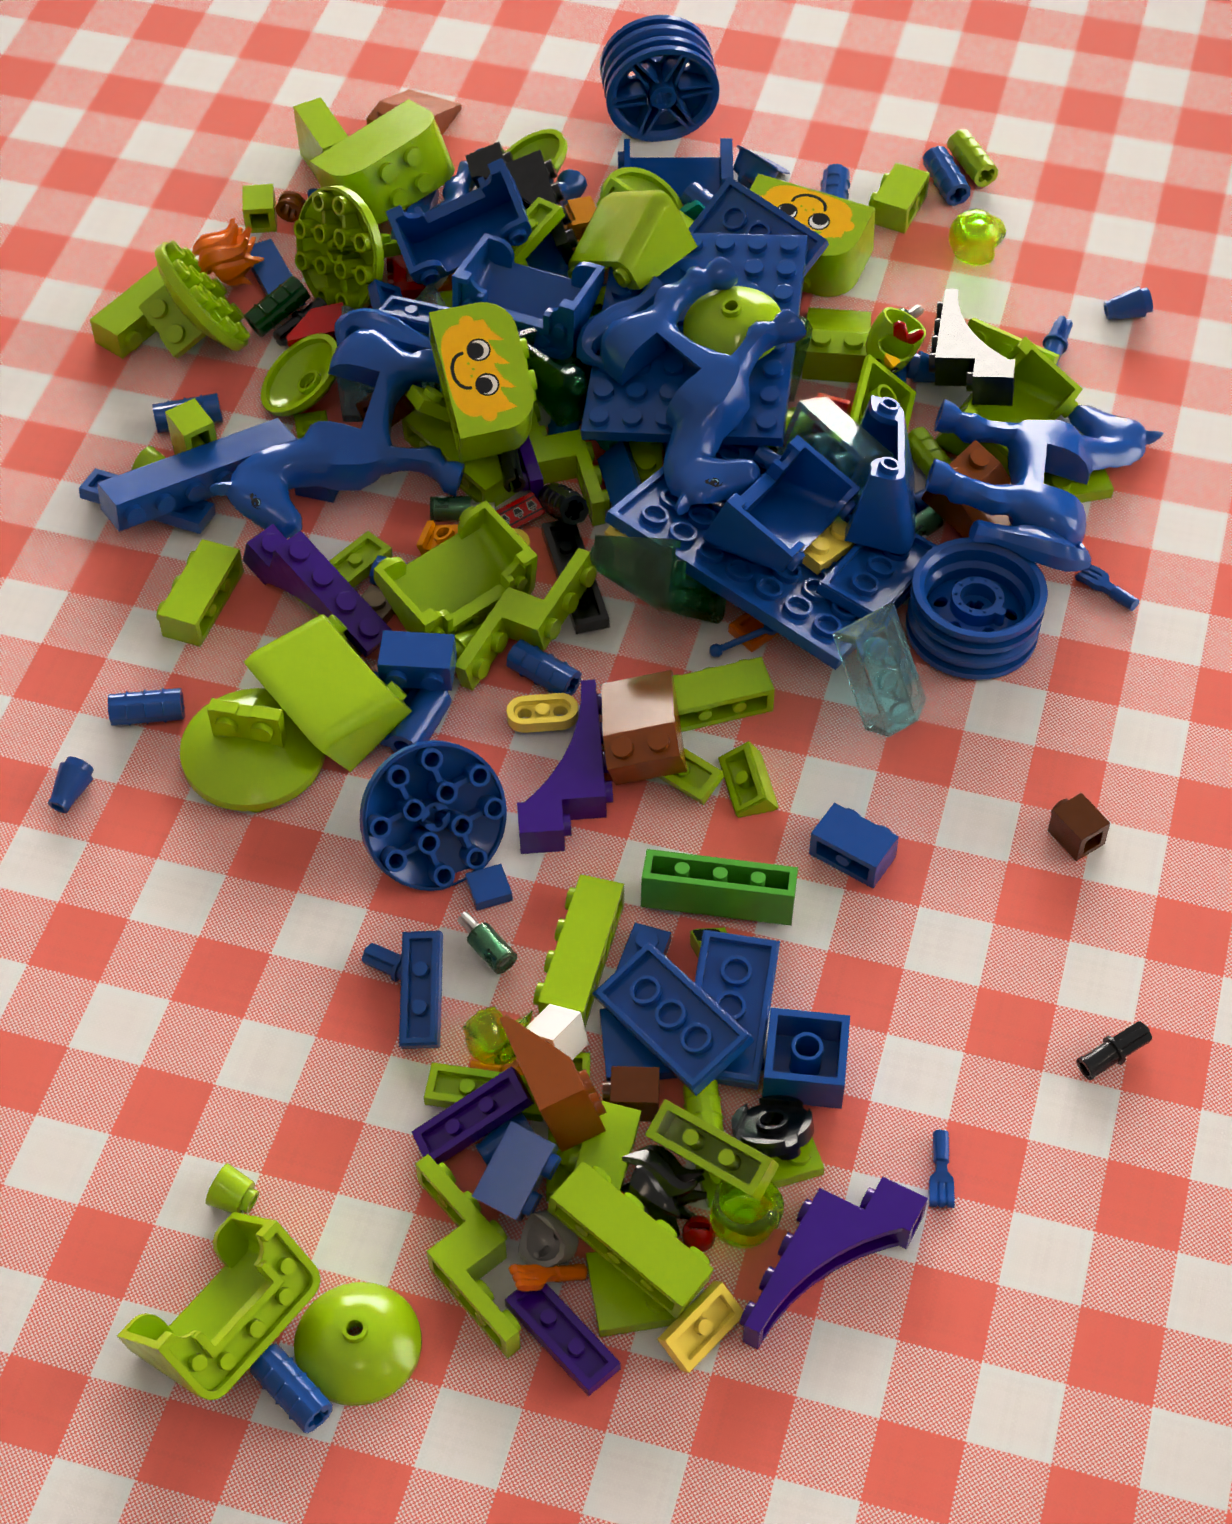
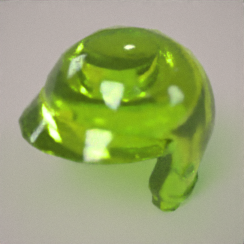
(975, 236)
(487, 1037)
(741, 1218)

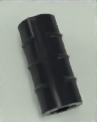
(563, 503)

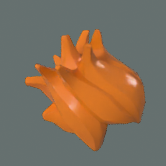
(227, 254)

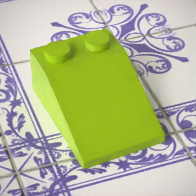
(836, 344)

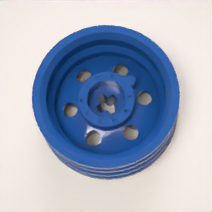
(663, 95)
(975, 609)

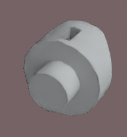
(546, 1238)

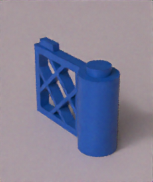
(426, 714)

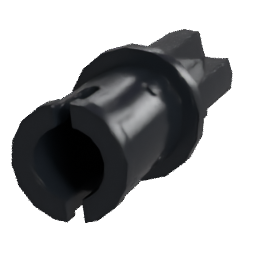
(281, 333)
(1114, 1050)

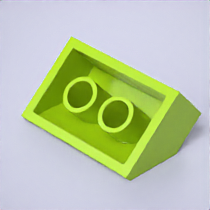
(880, 382)

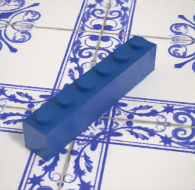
(184, 476)

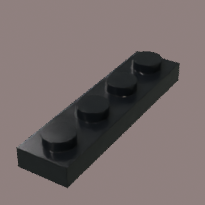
(562, 543)

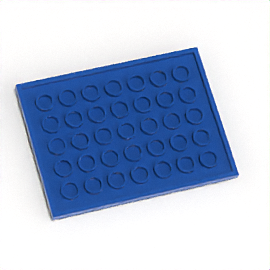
(640, 405)
(777, 599)

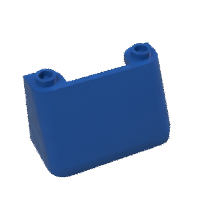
(443, 237)
(531, 296)
(887, 504)
(784, 509)

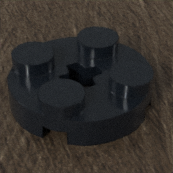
(792, 1128)

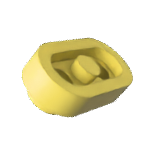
(542, 712)

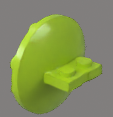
(340, 246)
(191, 305)
(247, 753)

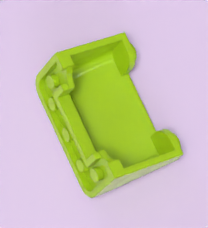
(635, 235)
(1039, 394)
(461, 577)
(329, 690)
(235, 1315)

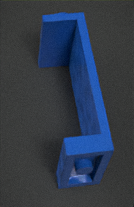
(683, 171)

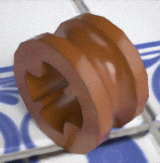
(289, 206)

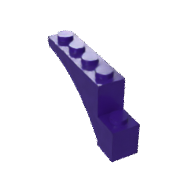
(309, 576)
(574, 787)
(828, 1238)

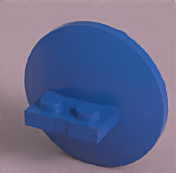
(432, 814)

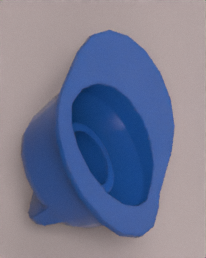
(750, 164)

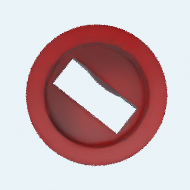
(698, 1238)

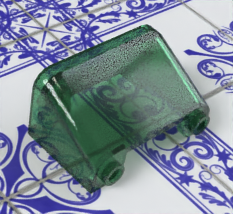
(656, 576)

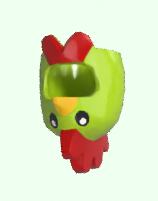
(894, 338)

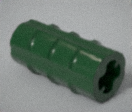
(277, 306)

